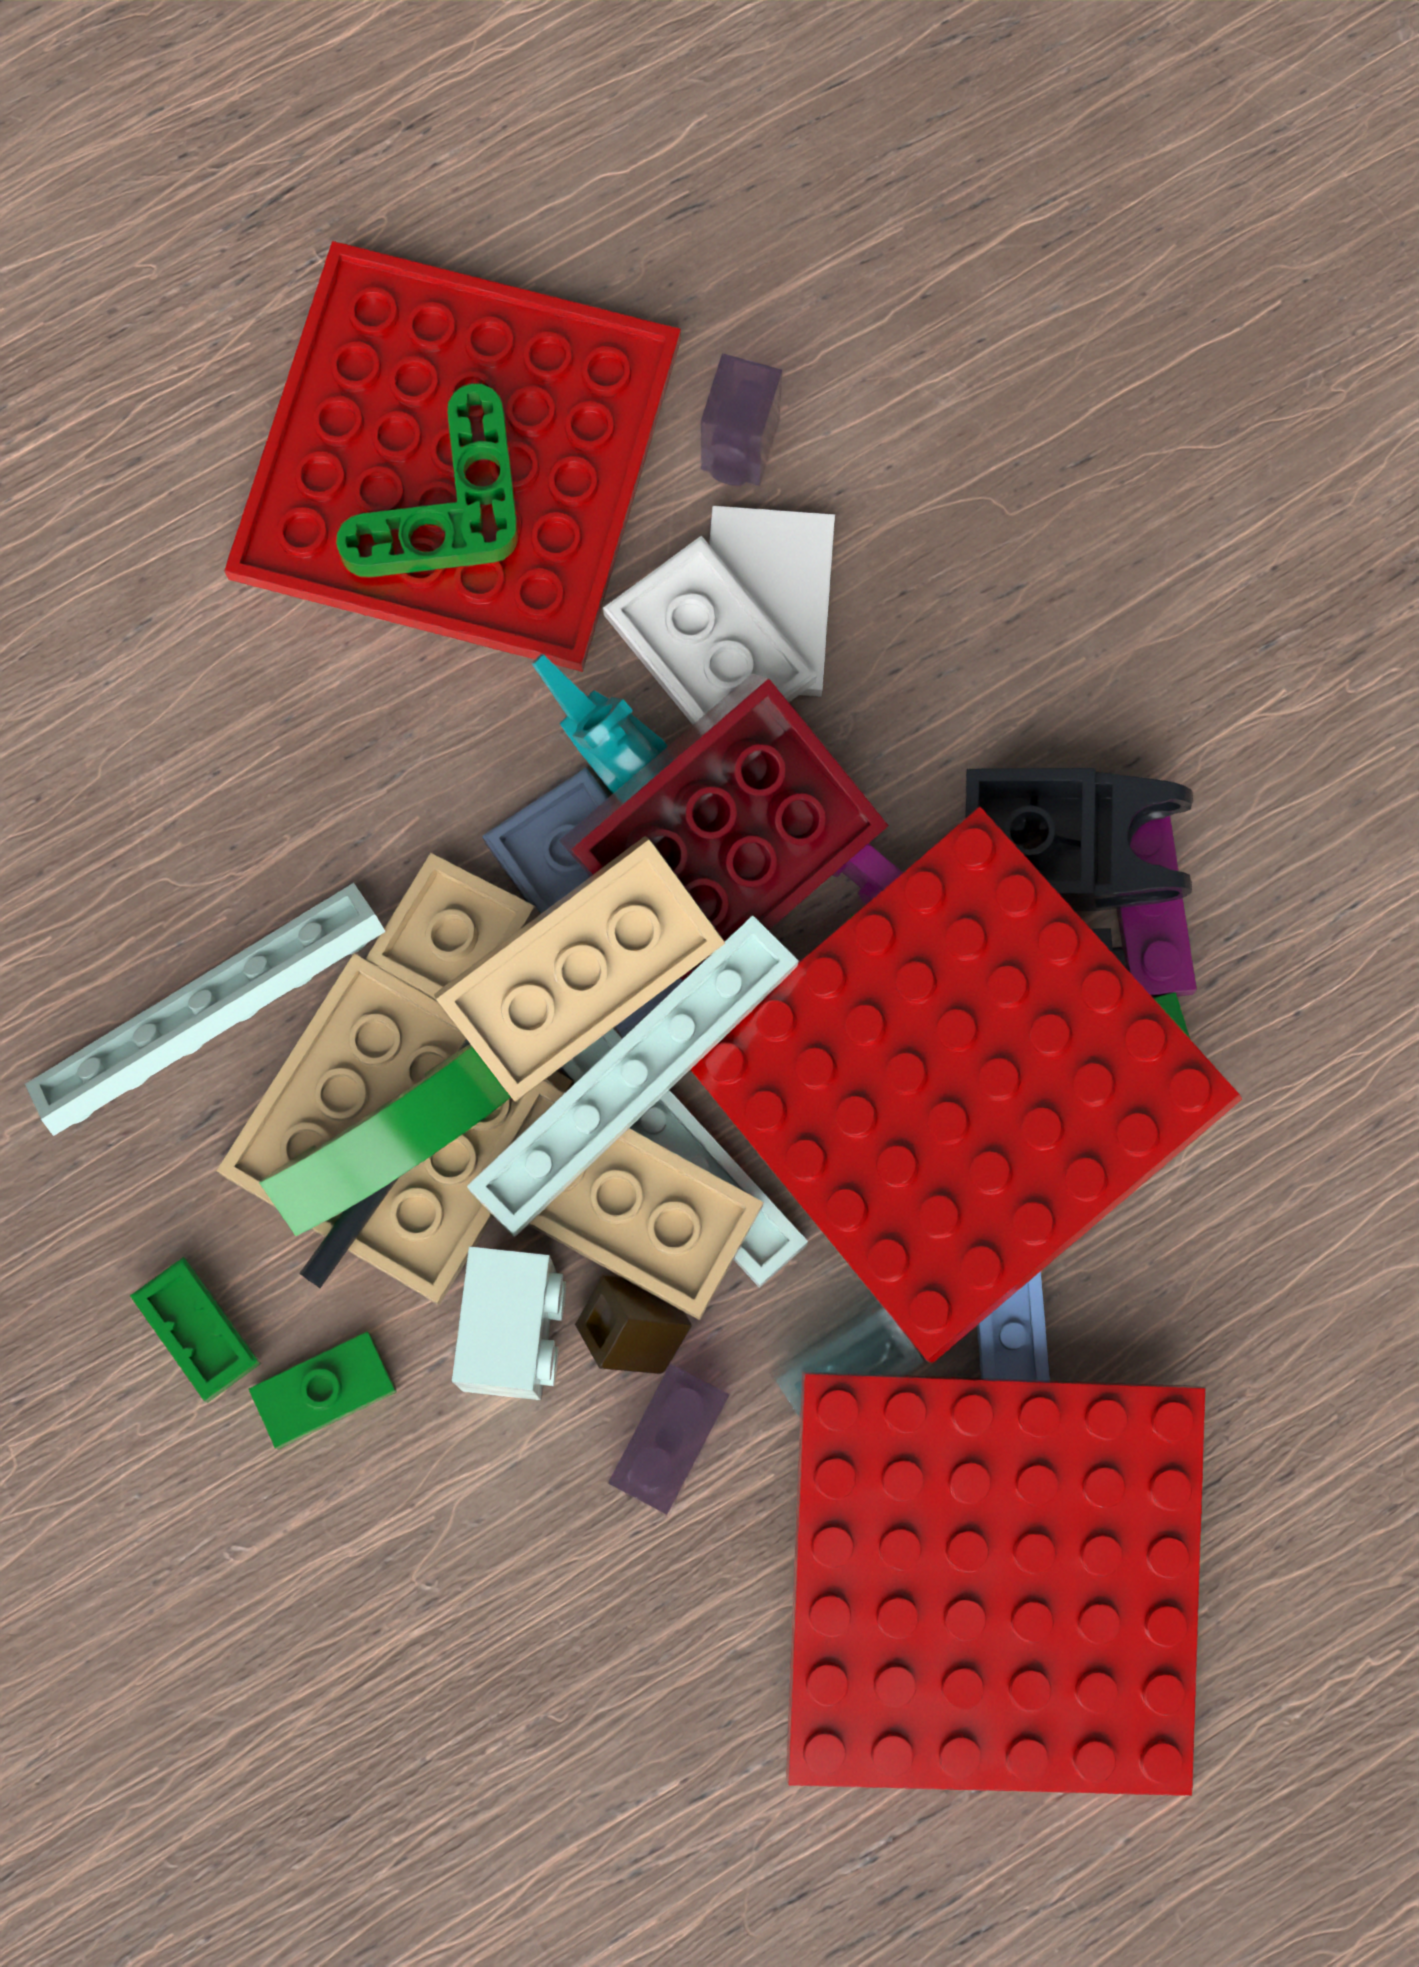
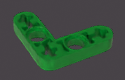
(458, 520)

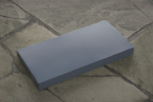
(539, 863)

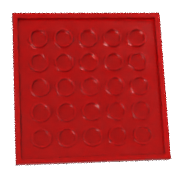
(371, 434)
(962, 1084)
(996, 1585)

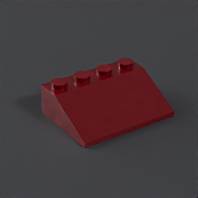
(738, 811)

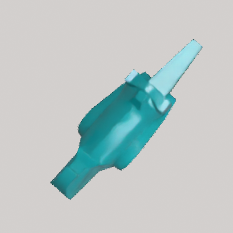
(601, 728)

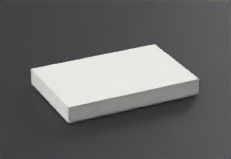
(786, 570)
(704, 632)

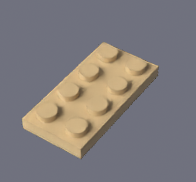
(579, 968)
(644, 1213)

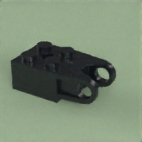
(1085, 830)

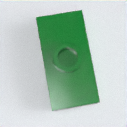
(195, 1329)
(322, 1390)

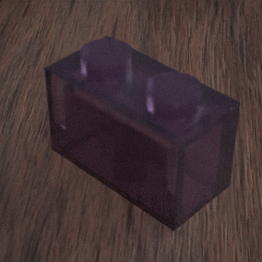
(740, 420)
(669, 1440)

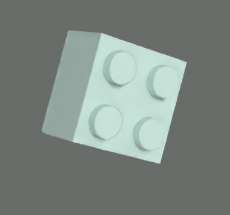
(507, 1324)

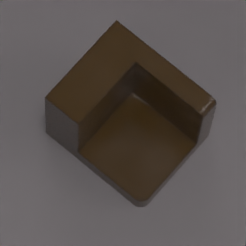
(631, 1327)

